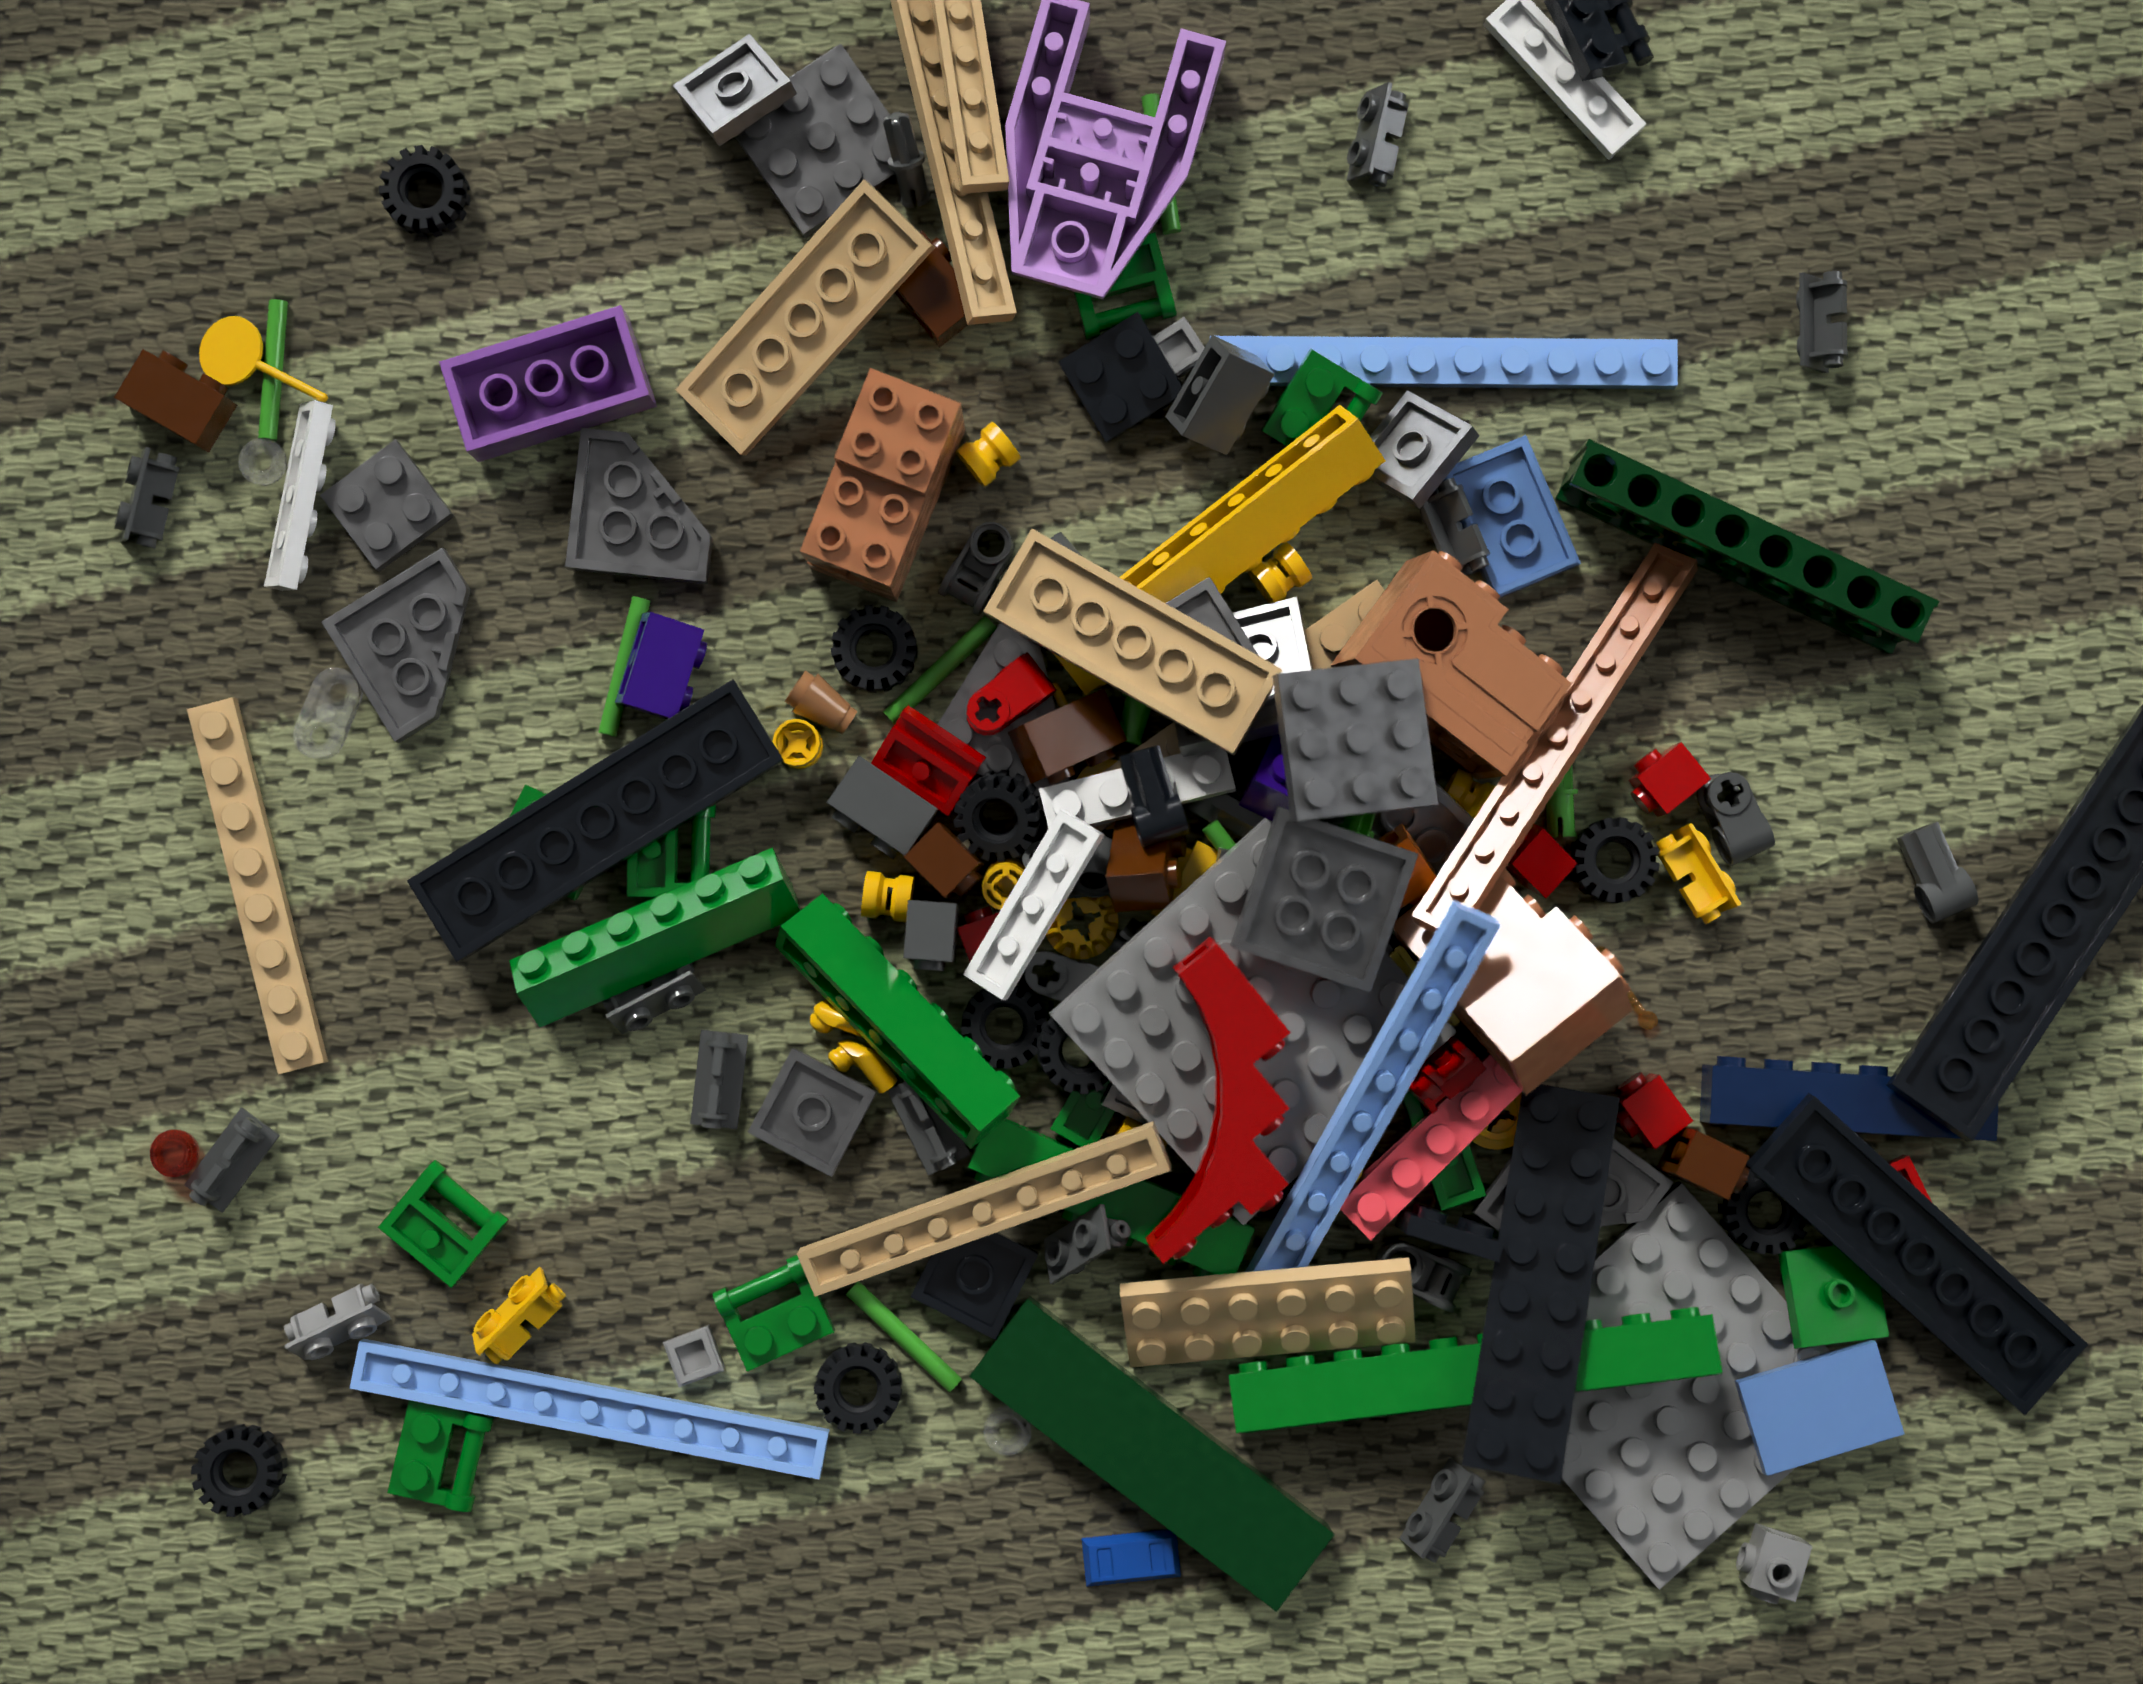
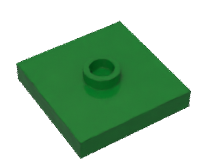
(1830, 1298)

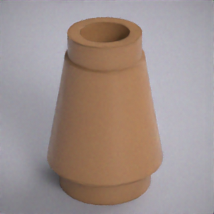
(820, 703)

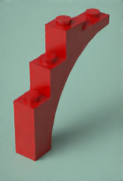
(1246, 1105)

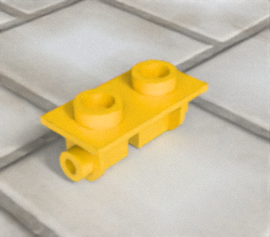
(1711, 889)
(500, 1330)

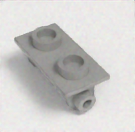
(316, 1333)

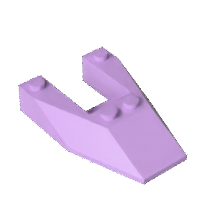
(1089, 172)

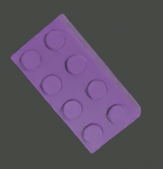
(547, 384)

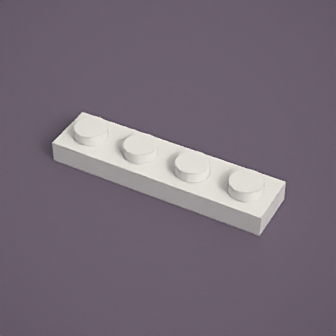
(1543, 55)
(296, 512)
(1106, 798)
(1033, 904)

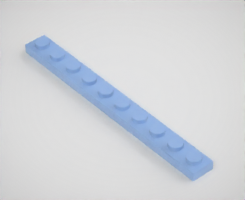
(1478, 361)
(1377, 1088)
(589, 1408)

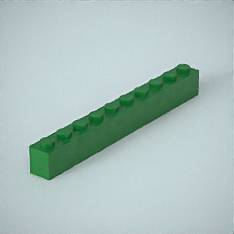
(1446, 1373)

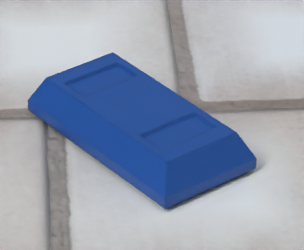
(1130, 1557)

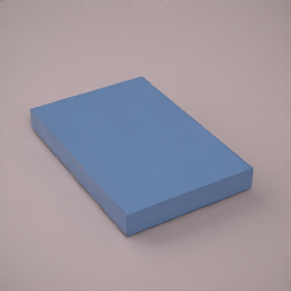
(1515, 517)
(1819, 1407)

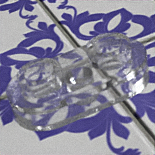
(324, 712)

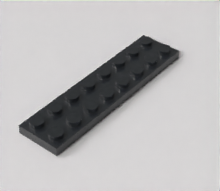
(595, 821)
(1916, 1254)
(1541, 1284)

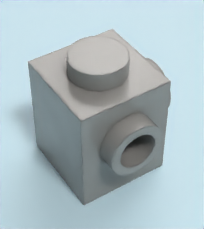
(1773, 1564)

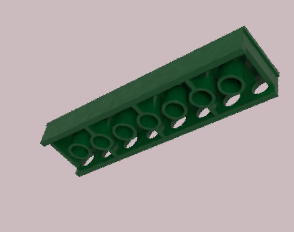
(1744, 548)
(1153, 1453)

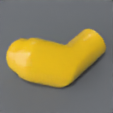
(827, 1017)
(866, 1059)

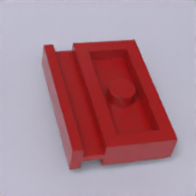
(928, 760)
(1446, 1073)

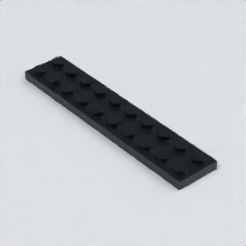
(2033, 950)

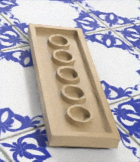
(805, 318)
(1133, 641)
(1268, 1312)

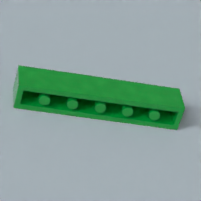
(654, 938)
(897, 1019)
(1139, 1204)

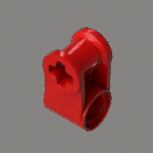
(1014, 690)

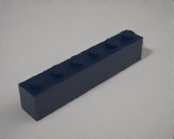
(1861, 1100)

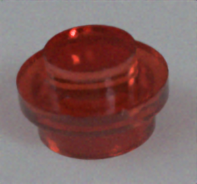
(174, 1153)

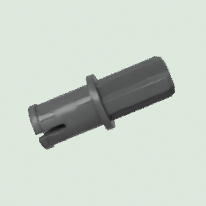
(906, 159)

